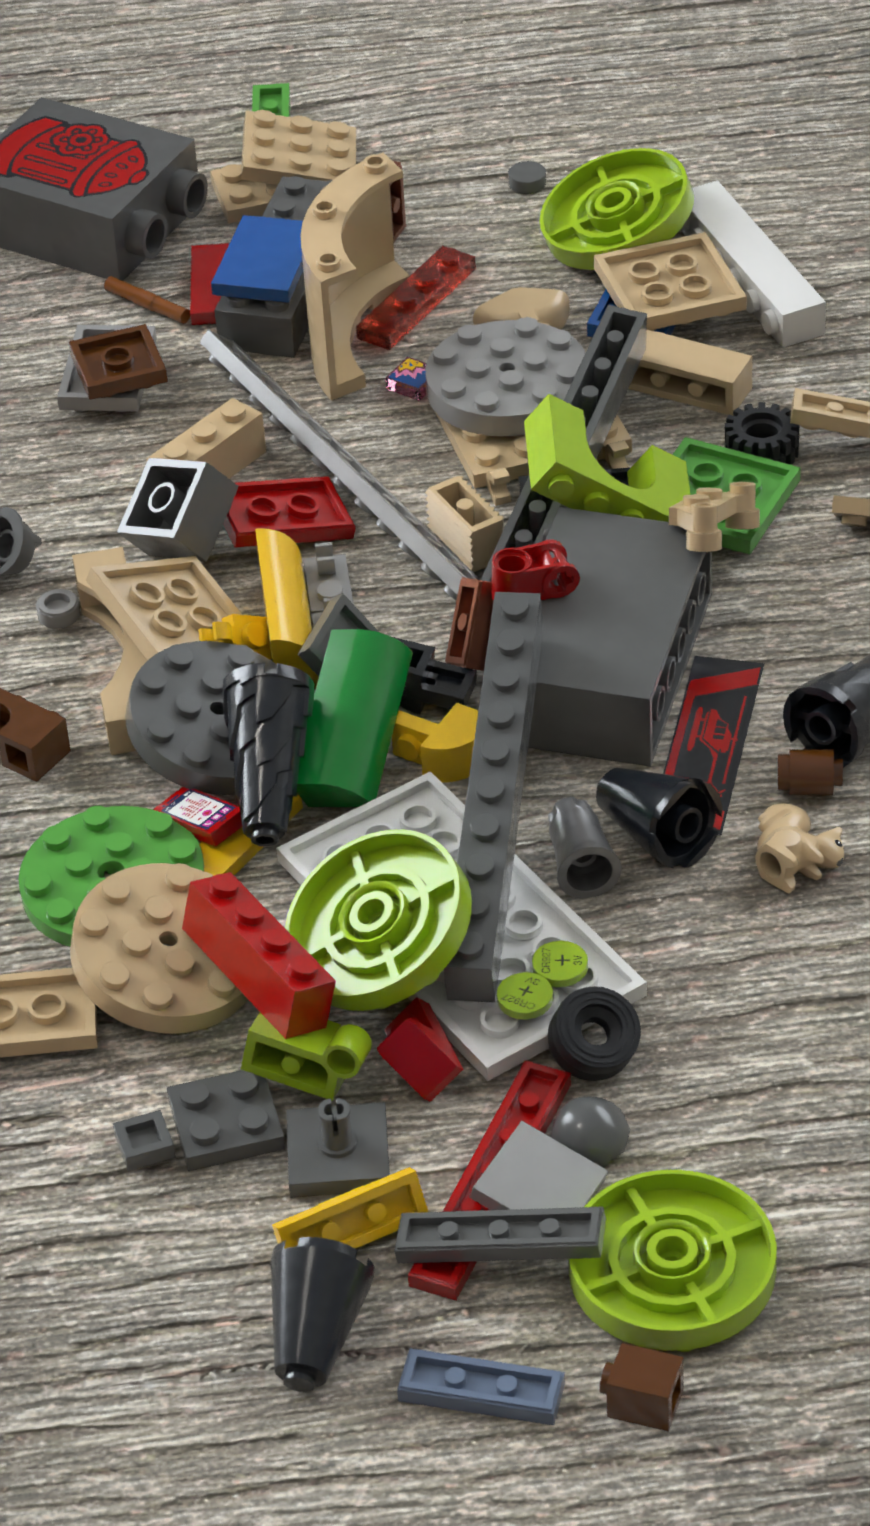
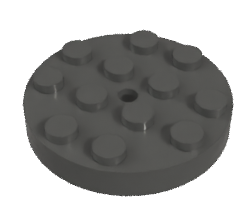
(179, 713)

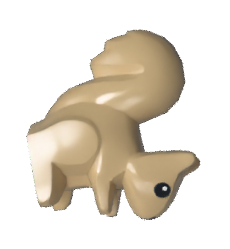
(790, 848)

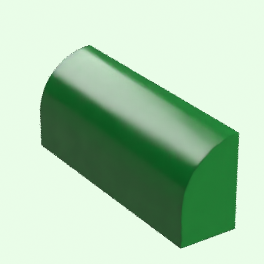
(352, 718)

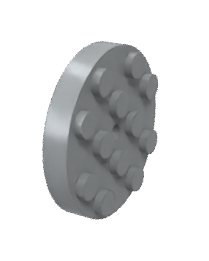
(499, 372)

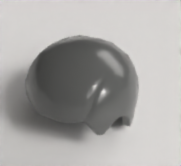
(592, 1129)

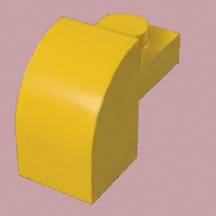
(440, 748)

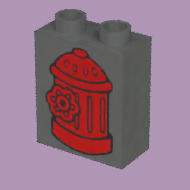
(93, 188)

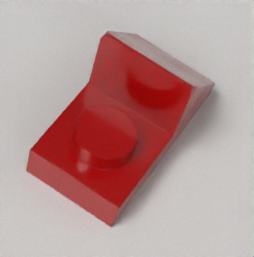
(420, 1050)

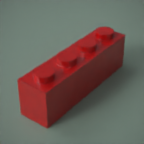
(258, 955)

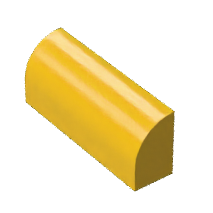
(284, 598)

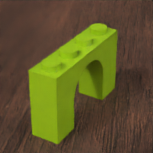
(569, 473)

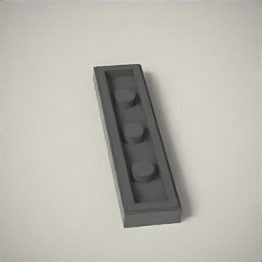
(500, 1235)

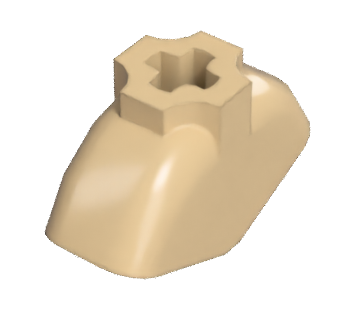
(544, 305)

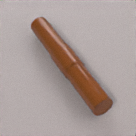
(147, 300)

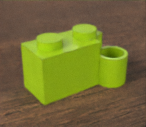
(308, 1062)

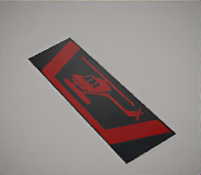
(714, 724)

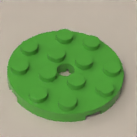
(78, 850)

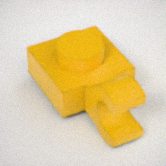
(240, 630)

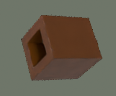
(643, 1386)

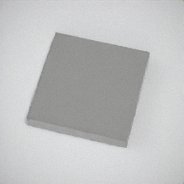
(537, 1174)

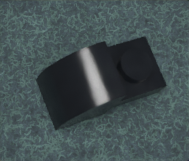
(434, 681)

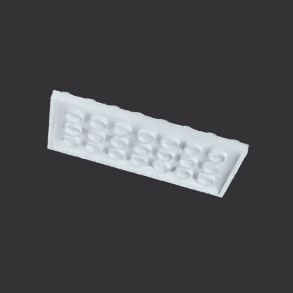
(533, 918)

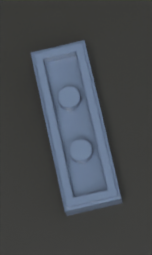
(481, 1386)

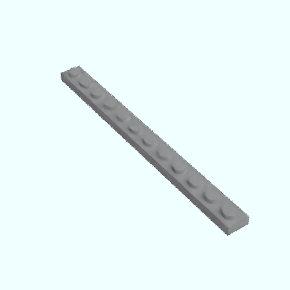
(335, 459)

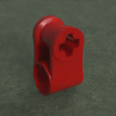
(533, 570)

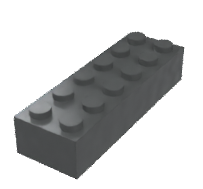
(272, 325)

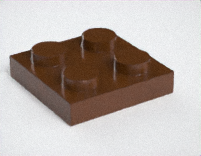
(118, 362)

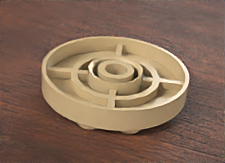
(128, 969)

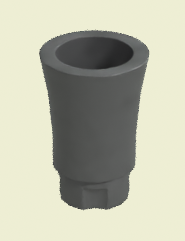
(582, 853)

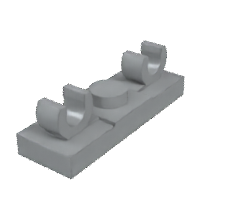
(325, 578)

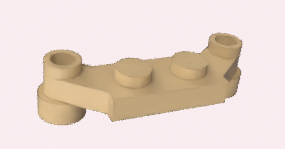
(708, 507)

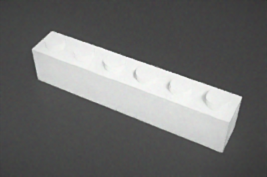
(773, 286)

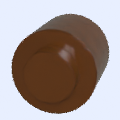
(809, 772)

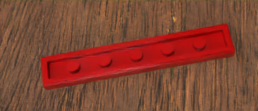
(531, 1099)

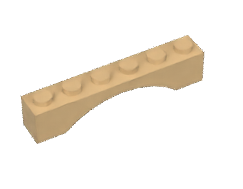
(116, 693)

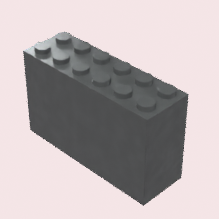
(619, 638)

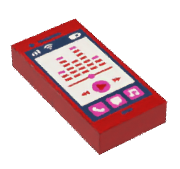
(202, 814)

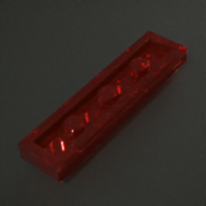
(415, 297)

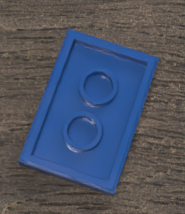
(261, 260)

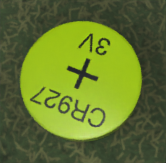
(560, 963)
(524, 995)

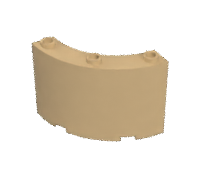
(348, 266)

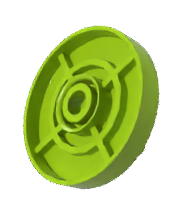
(616, 205)
(382, 916)
(678, 1261)

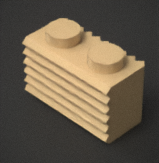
(464, 521)

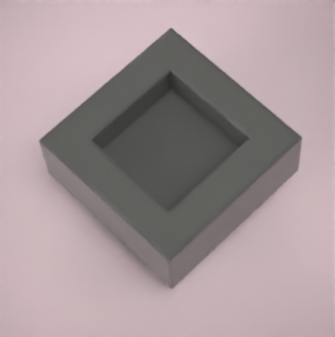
(144, 1140)

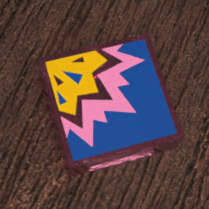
(408, 379)

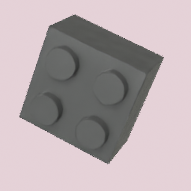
(177, 508)

